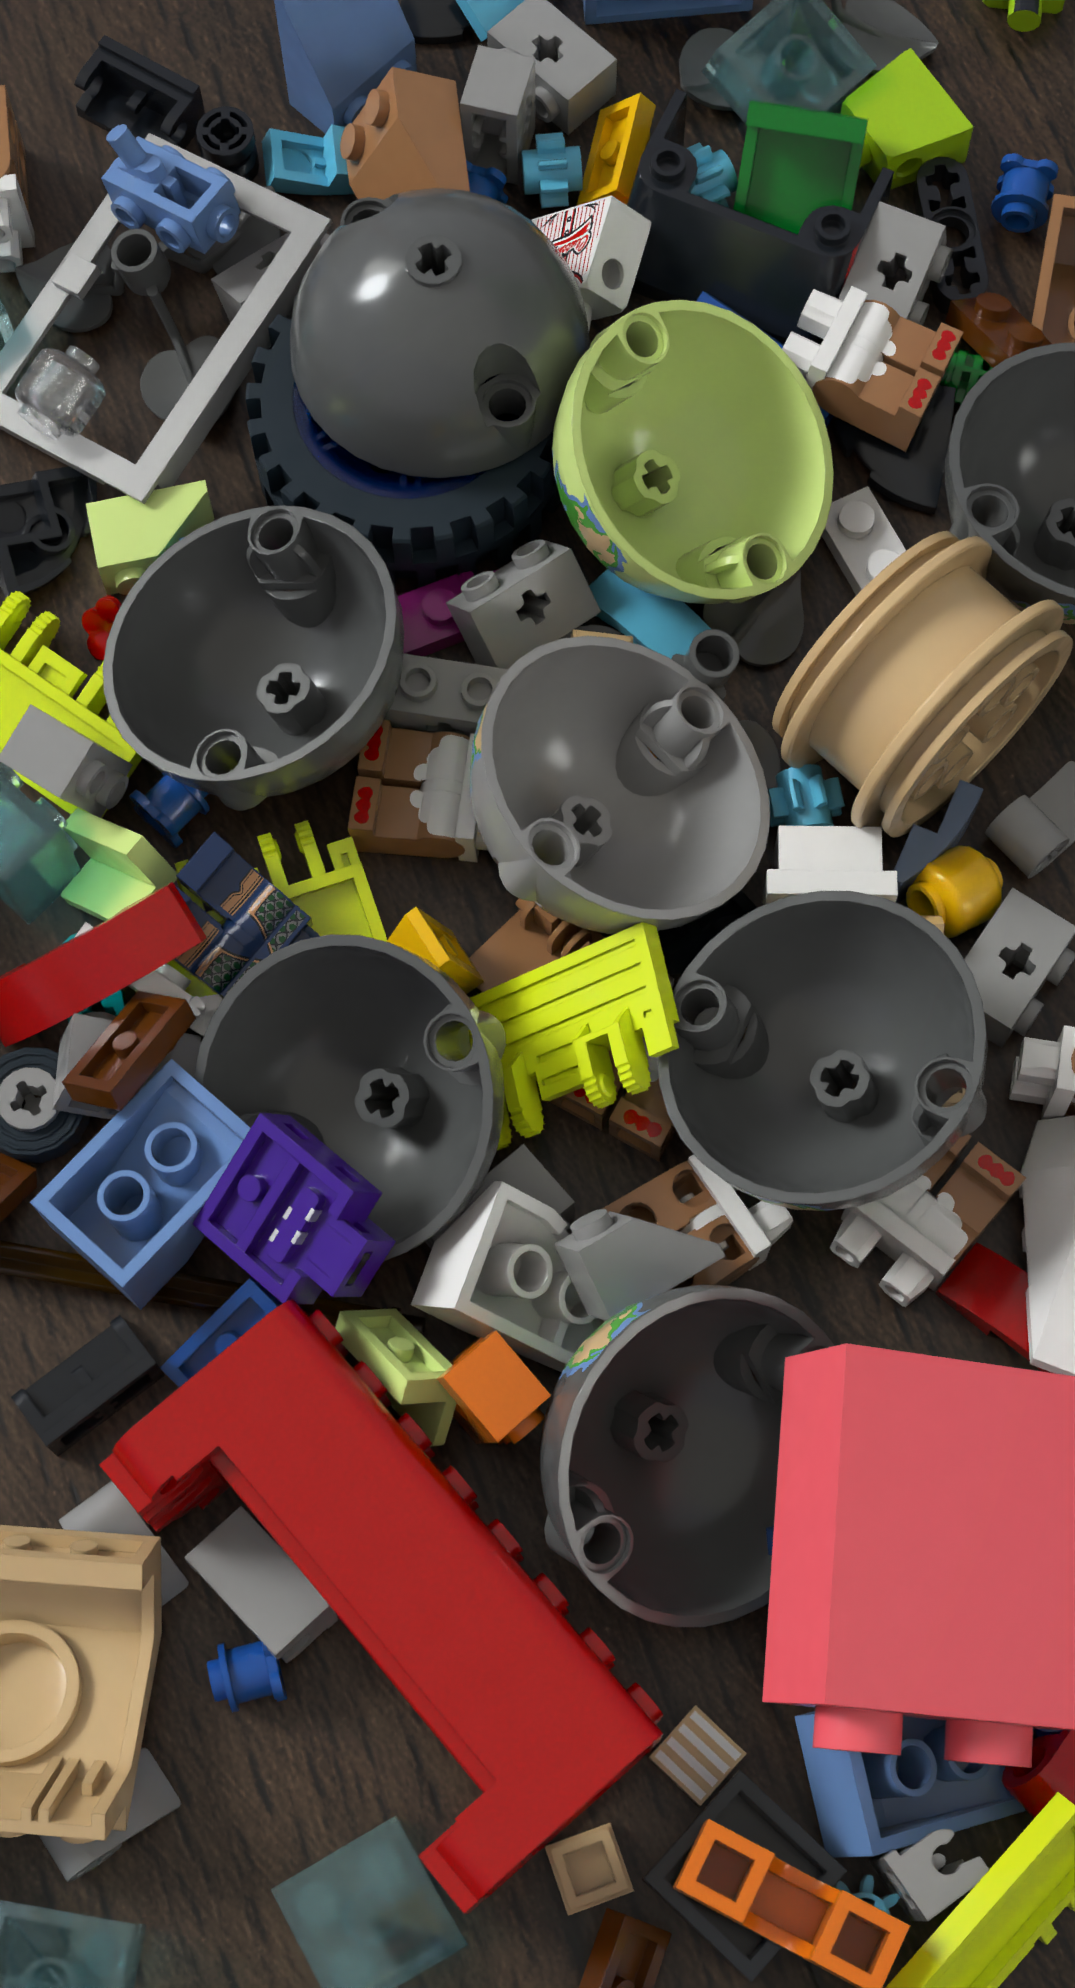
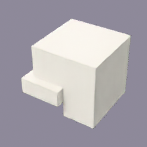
(828, 860)

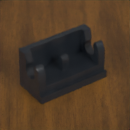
(138, 93)
(88, 1387)

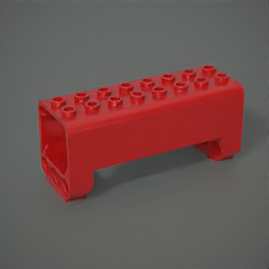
(408, 1576)

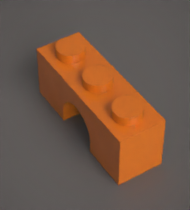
(494, 1392)
(791, 1907)

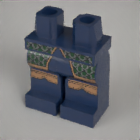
(254, 912)

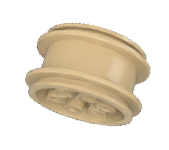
(920, 682)

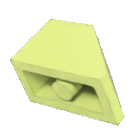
(135, 534)

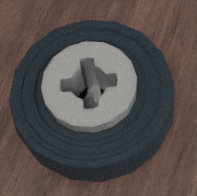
(37, 1130)

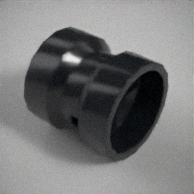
(229, 141)

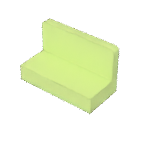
(119, 870)
(403, 1364)

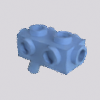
(169, 194)

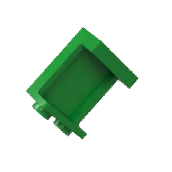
(797, 162)

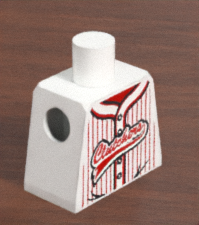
(602, 248)

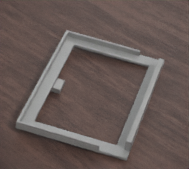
(219, 374)

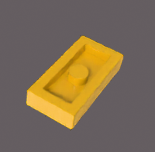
(617, 149)

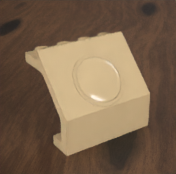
(74, 1677)

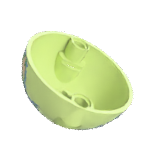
(693, 455)

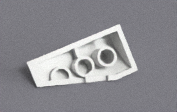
(1050, 1244)
(505, 1276)

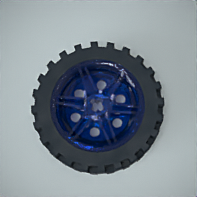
(413, 521)

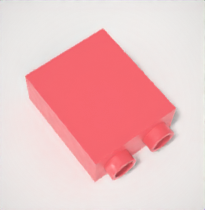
(924, 1552)

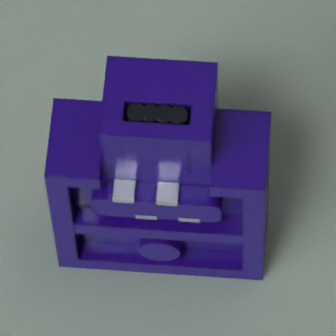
(295, 1215)

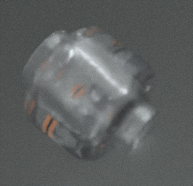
(60, 392)

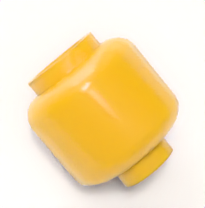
(960, 888)

